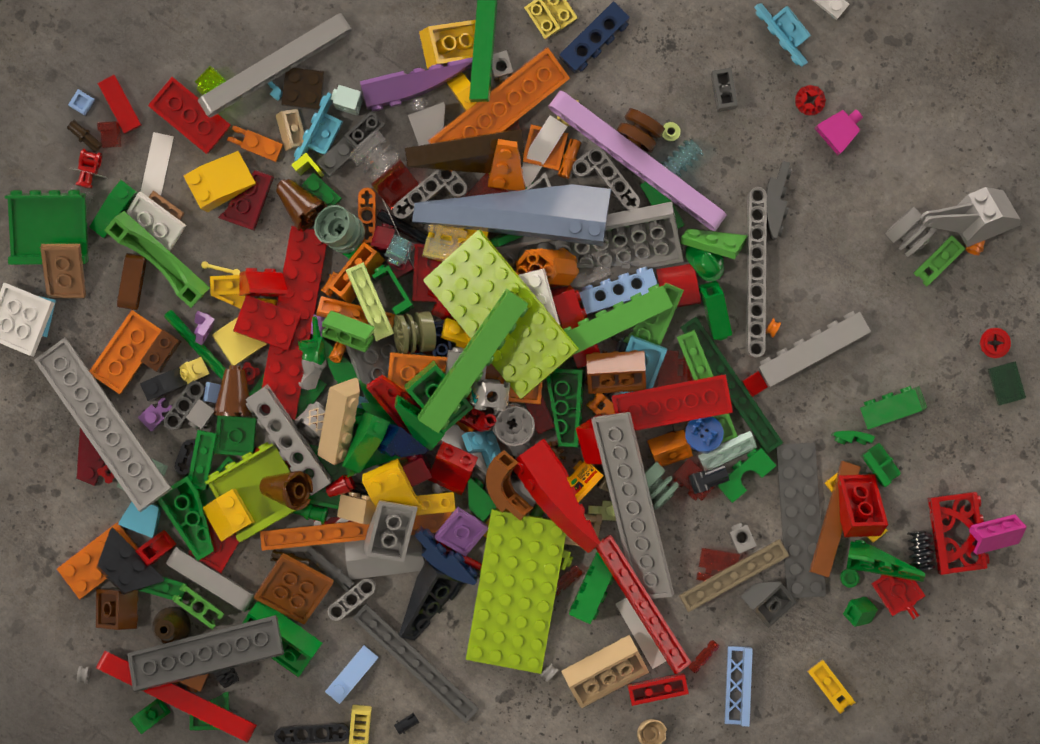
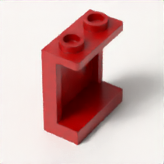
(452, 468)

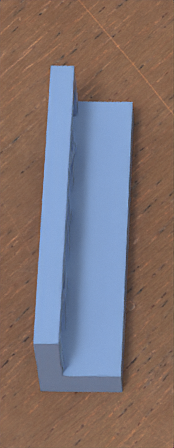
(745, 685)

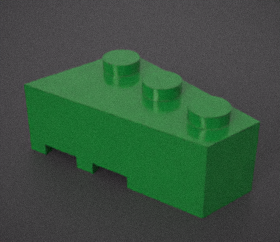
(893, 406)

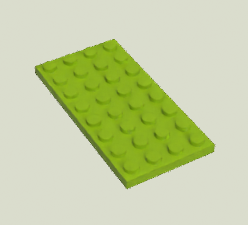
(470, 287)
(516, 592)

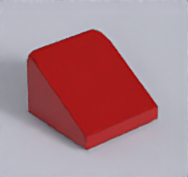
(754, 384)

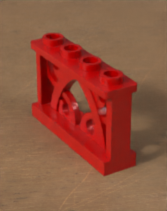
(937, 514)

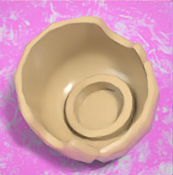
(651, 732)

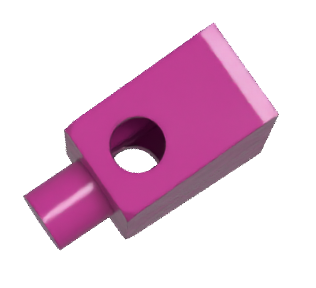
(839, 130)

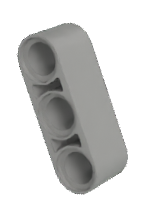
(343, 603)

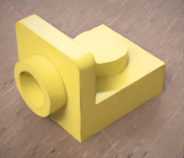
(193, 370)

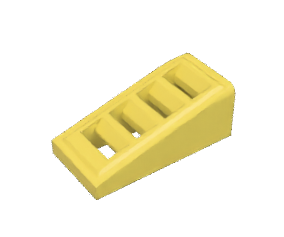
(361, 710)

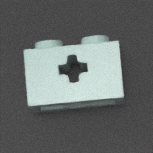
(347, 99)

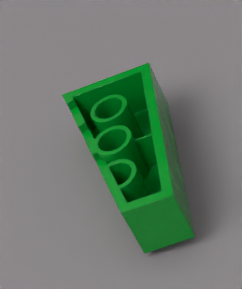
(566, 398)
(591, 591)

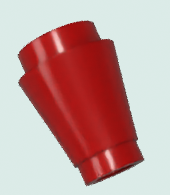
(341, 486)

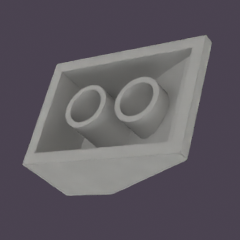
(390, 531)

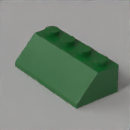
(297, 643)

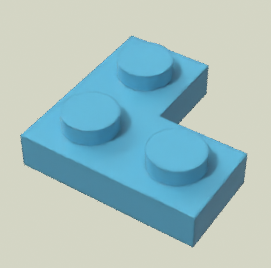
(482, 442)

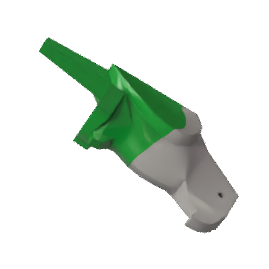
(312, 358)

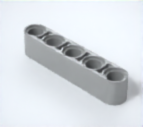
(210, 579)

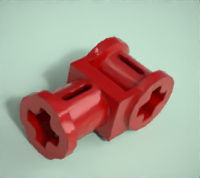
(88, 165)

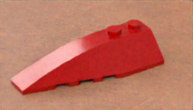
(547, 484)

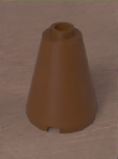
(299, 203)
(233, 393)
(288, 489)

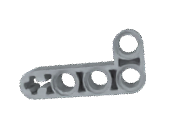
(616, 178)
(426, 195)

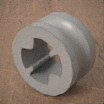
(549, 672)
(83, 674)

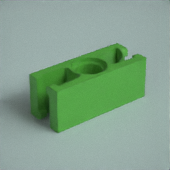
(348, 331)
(198, 598)

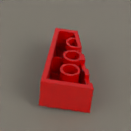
(570, 313)

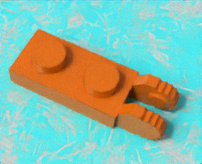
(257, 144)

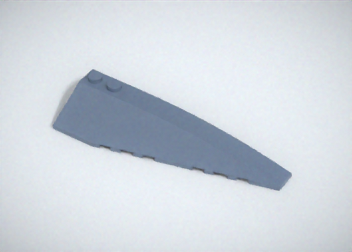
(550, 213)

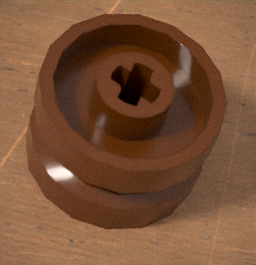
(641, 130)

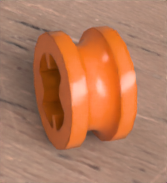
(773, 327)

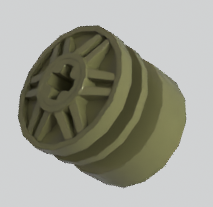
(414, 332)

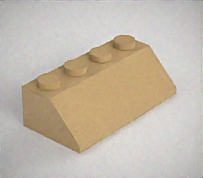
(339, 421)
(605, 671)

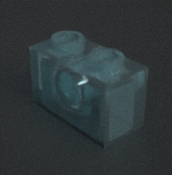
(399, 250)

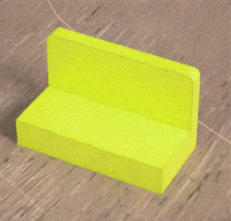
(304, 163)

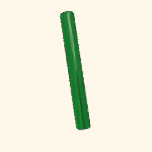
(190, 337)

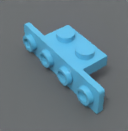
(787, 29)
(322, 131)

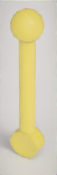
(204, 264)

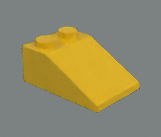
(448, 42)
(219, 181)
(390, 485)

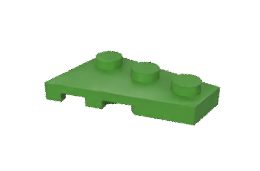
(714, 242)

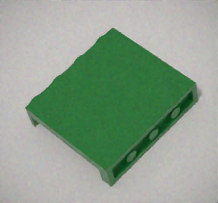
(45, 219)

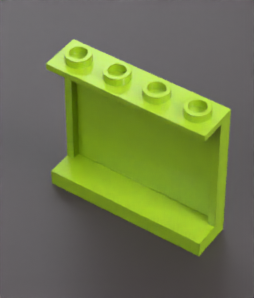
(246, 479)

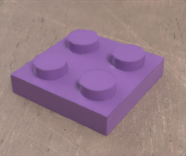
(461, 531)

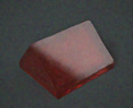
(394, 184)

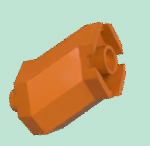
(558, 264)

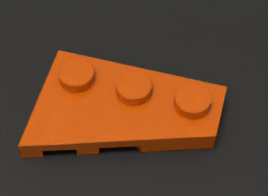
(506, 167)

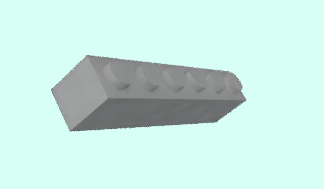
(814, 349)

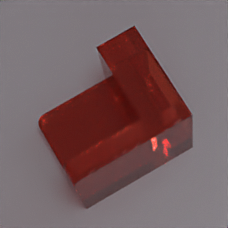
(110, 134)

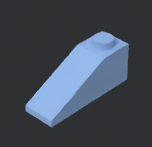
(351, 674)

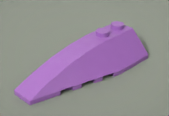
(399, 86)

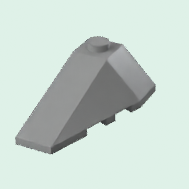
(454, 437)

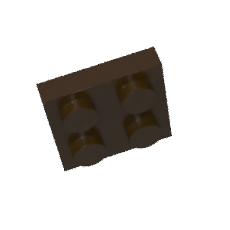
(303, 88)

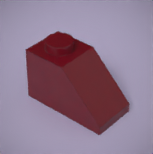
(382, 237)

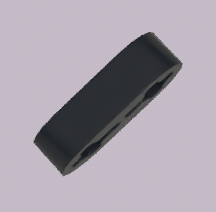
(181, 457)

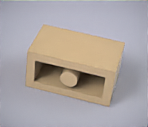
(356, 508)

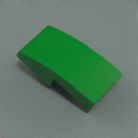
(847, 436)

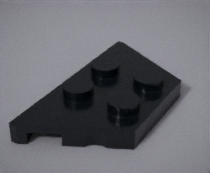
(124, 566)

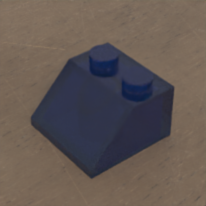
(400, 443)

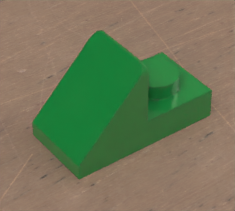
(150, 715)

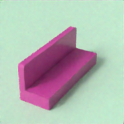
(997, 533)

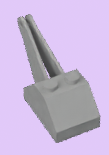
(976, 216)

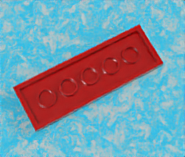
(675, 402)

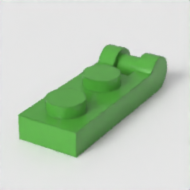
(939, 260)

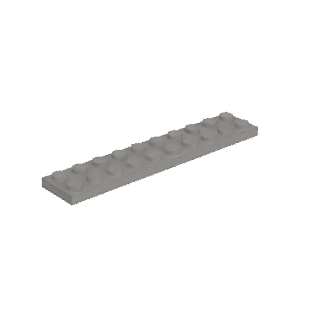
(103, 424)
(632, 502)

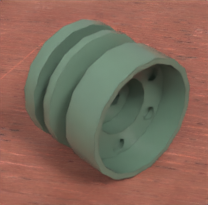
(339, 229)
(658, 488)

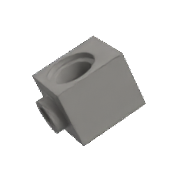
(501, 57)
(200, 415)
(747, 544)

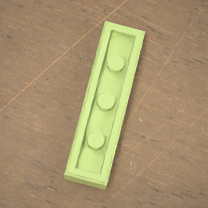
(369, 301)

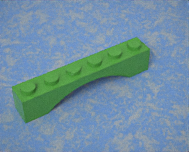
(134, 236)

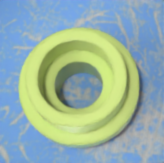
(675, 136)

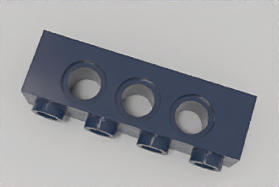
(613, 14)

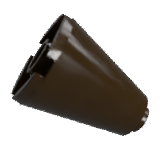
(176, 623)

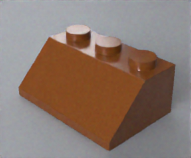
(616, 372)

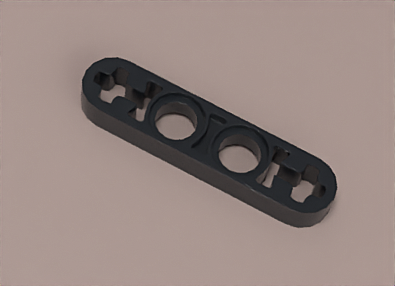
(311, 730)

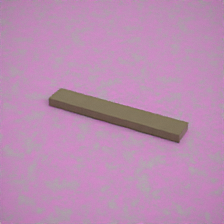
(733, 575)

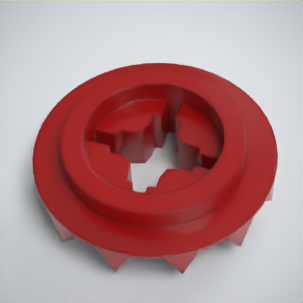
(809, 109)
(1001, 336)

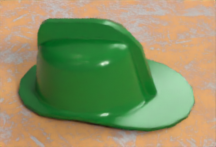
(706, 264)

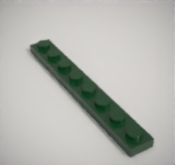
(738, 393)

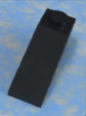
(163, 384)

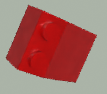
(861, 506)

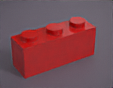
(657, 689)

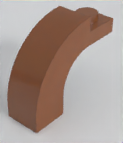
(501, 489)

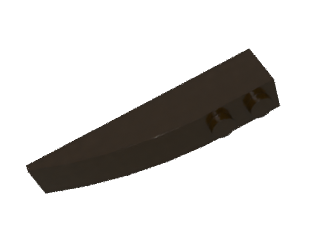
(462, 154)

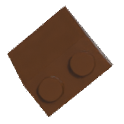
(116, 610)

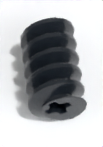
(921, 550)

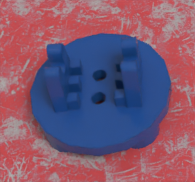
(711, 439)

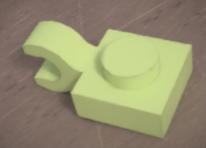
(606, 510)

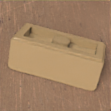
(290, 129)

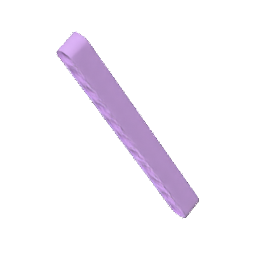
(637, 160)

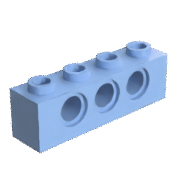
(591, 305)

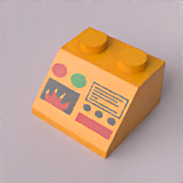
(583, 479)

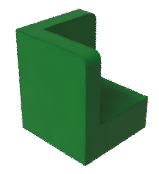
(860, 611)

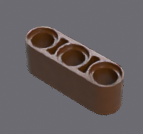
(131, 281)

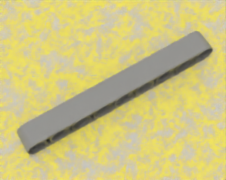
(274, 65)
(759, 263)

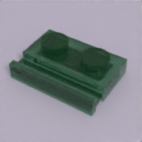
(1006, 383)

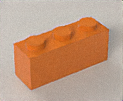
(341, 284)

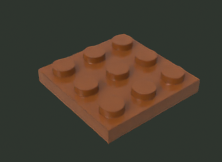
(293, 588)

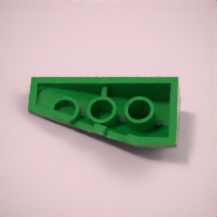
(187, 515)
(873, 560)

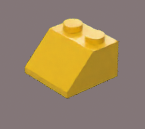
(228, 514)

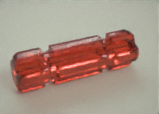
(568, 578)
(704, 656)

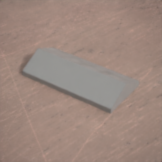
(365, 566)

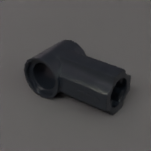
(704, 480)

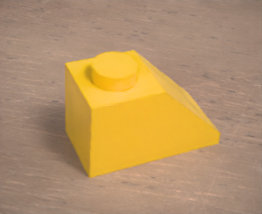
(461, 89)

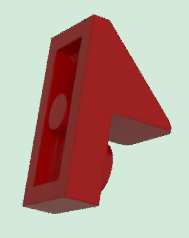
(155, 548)

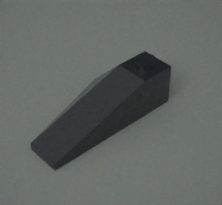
(428, 597)

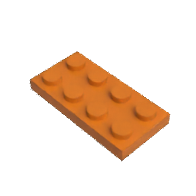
(124, 352)
(81, 569)

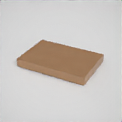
(63, 270)

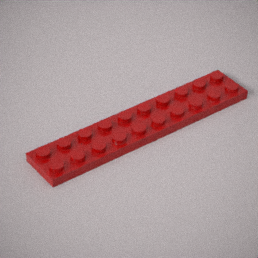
(302, 278)

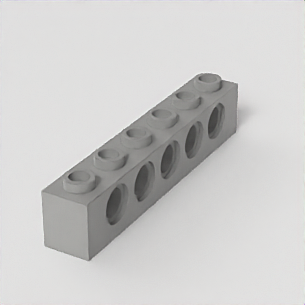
(288, 428)

